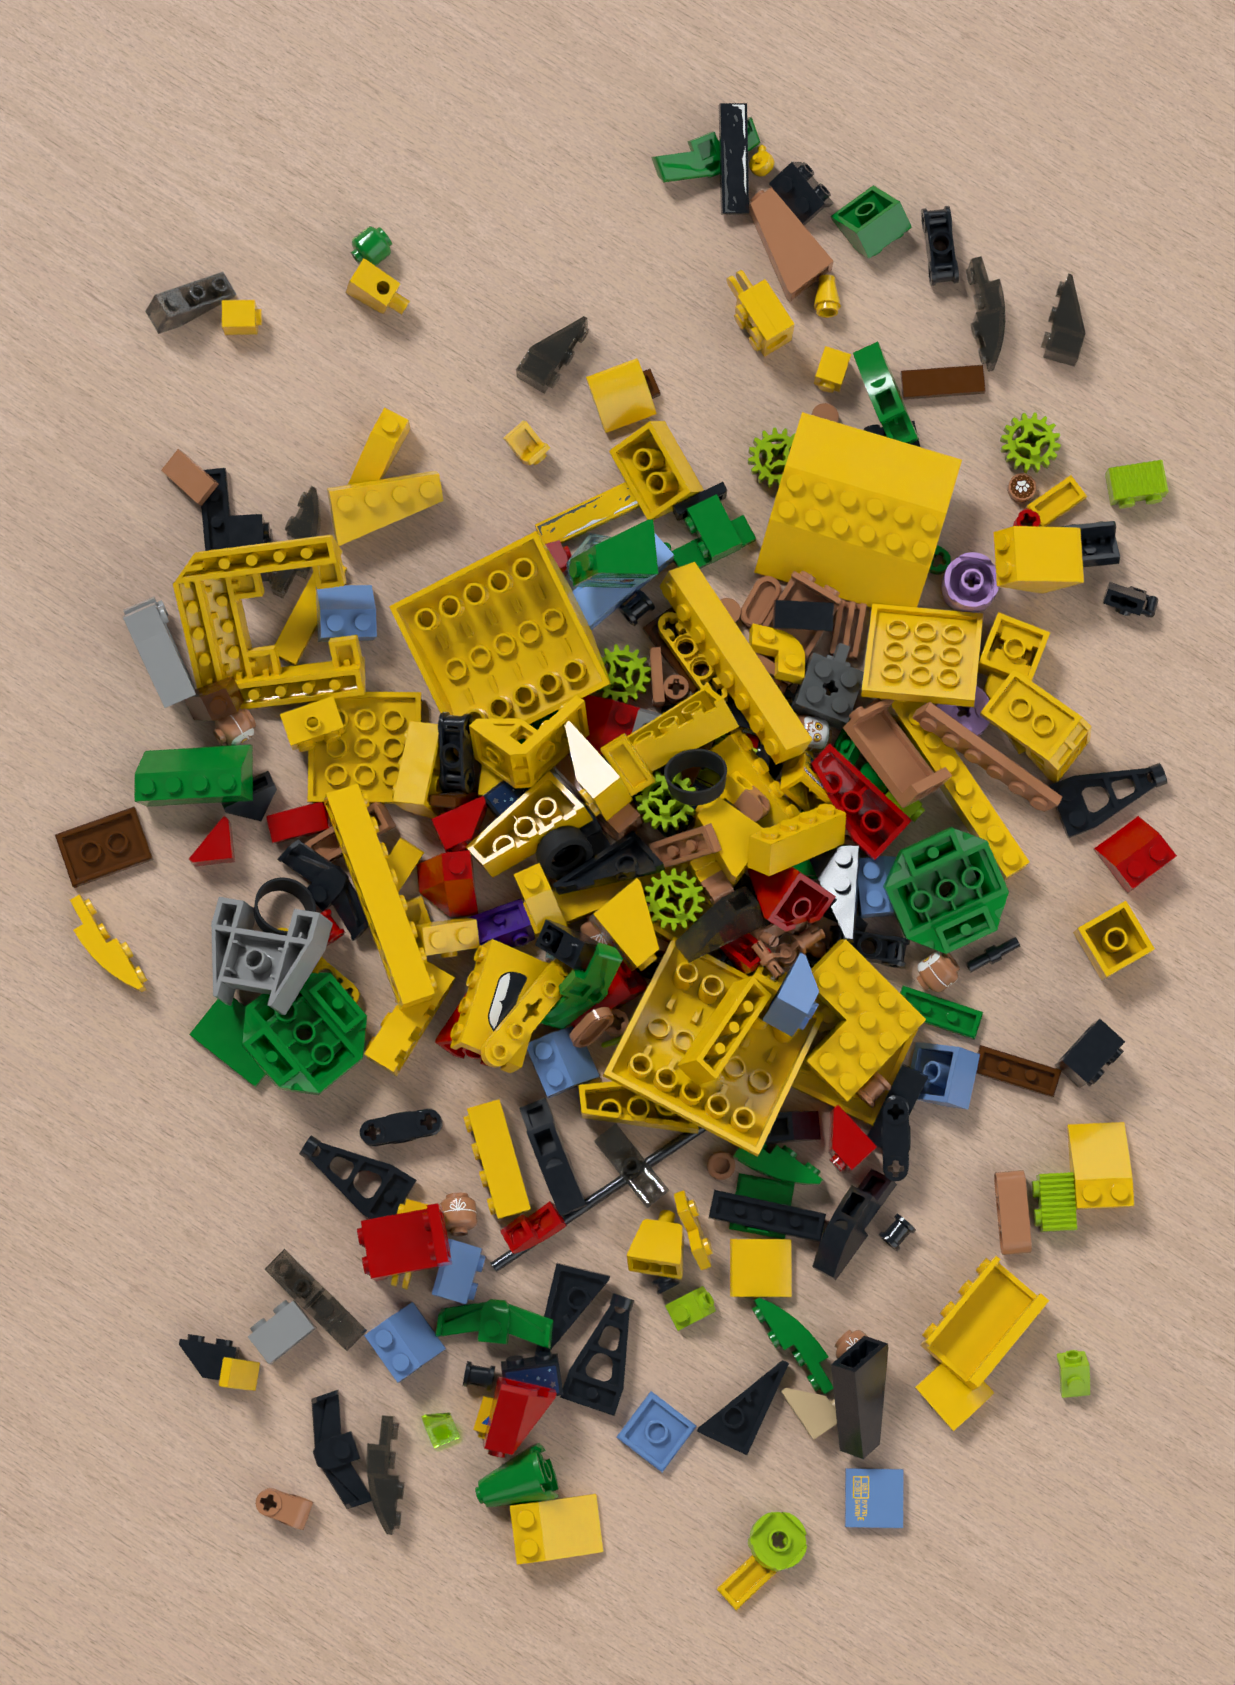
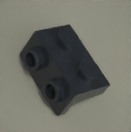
(801, 191)
(1098, 543)

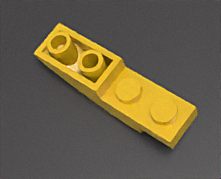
(110, 955)

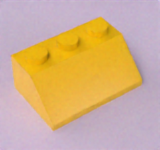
(655, 469)
(419, 770)

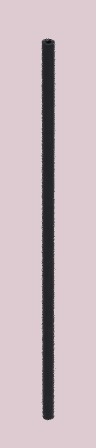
(607, 1190)

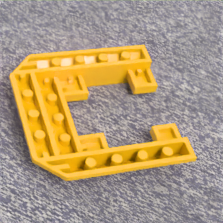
(217, 631)

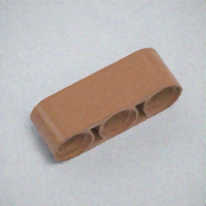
(1012, 1212)

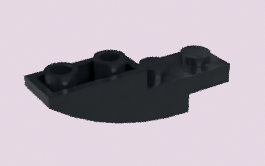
(552, 1157)
(847, 1226)

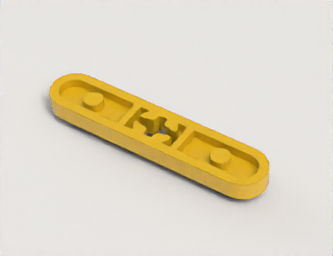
(512, 1030)

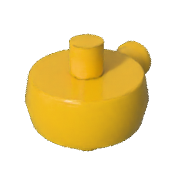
(761, 162)

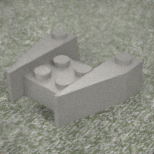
(158, 650)
(262, 959)

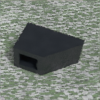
(567, 945)
(795, 1127)
(208, 1356)

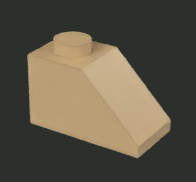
(813, 1410)

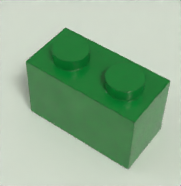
(713, 529)

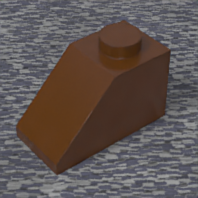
(215, 700)

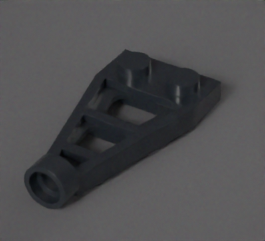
(1073, 809)
(389, 1195)
(593, 1392)

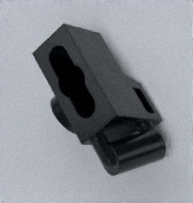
(1130, 600)

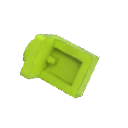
(691, 1308)
(1074, 1373)

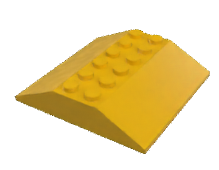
(858, 513)
(502, 636)
(666, 1022)

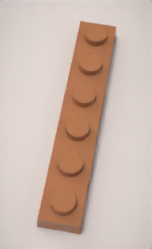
(987, 757)

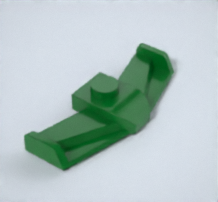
(701, 161)
(584, 989)
(495, 1322)

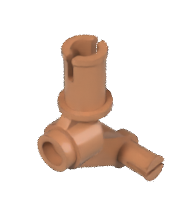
(770, 934)
(786, 953)

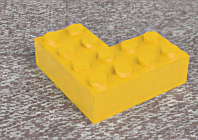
(871, 1022)

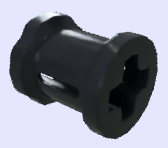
(636, 607)
(897, 1232)
(478, 1376)

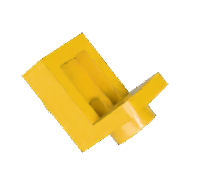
(526, 444)

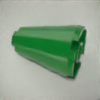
(519, 1480)

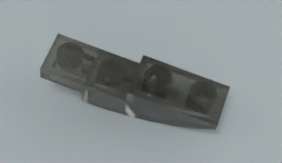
(990, 321)
(303, 525)
(315, 1299)
(385, 1487)

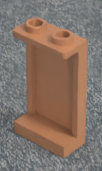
(801, 588)
(893, 753)

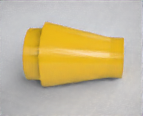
(827, 298)

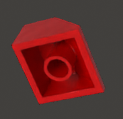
(460, 825)
(1135, 853)
(847, 1141)

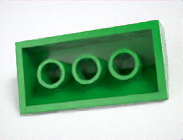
(195, 776)

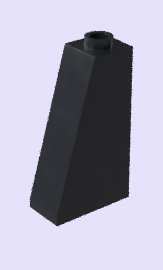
(859, 1395)

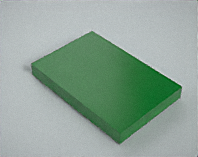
(223, 1035)

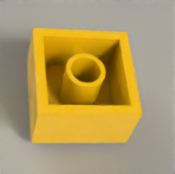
(1113, 940)

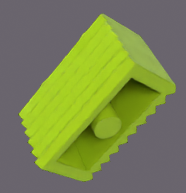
(1136, 483)
(1055, 1202)

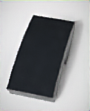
(803, 615)

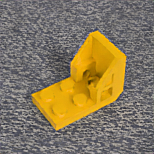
(1040, 723)
(524, 764)

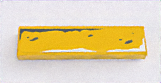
(588, 515)

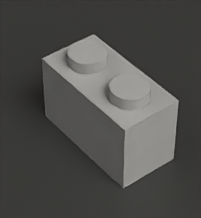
(281, 1331)

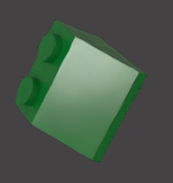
(872, 221)

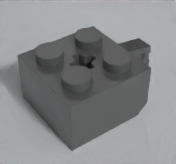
(841, 681)

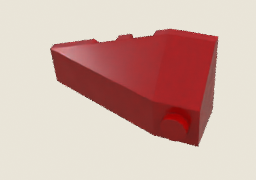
(870, 814)

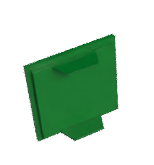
(763, 1189)

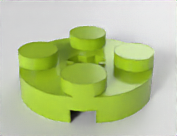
(761, 1541)

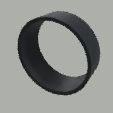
(690, 759)
(286, 885)

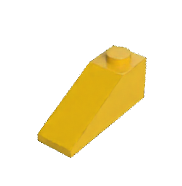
(381, 447)
(538, 896)

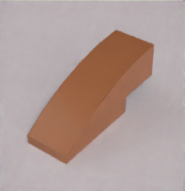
(327, 843)

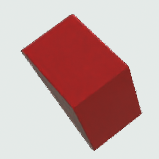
(216, 847)
(742, 954)

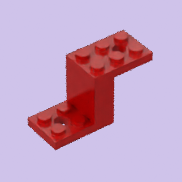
(404, 1242)

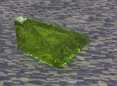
(440, 1428)

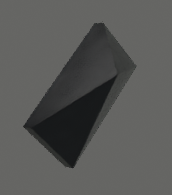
(262, 795)

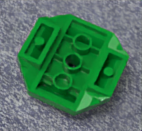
(970, 906)
(311, 1064)

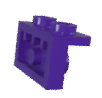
(505, 924)

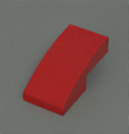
(298, 822)
(532, 1230)

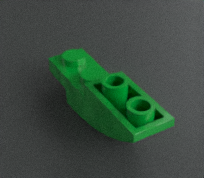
(884, 394)
(780, 1165)
(788, 1332)

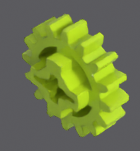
(1028, 431)
(769, 450)
(631, 668)
(655, 800)
(685, 894)

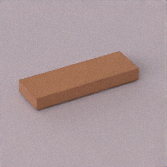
(686, 846)

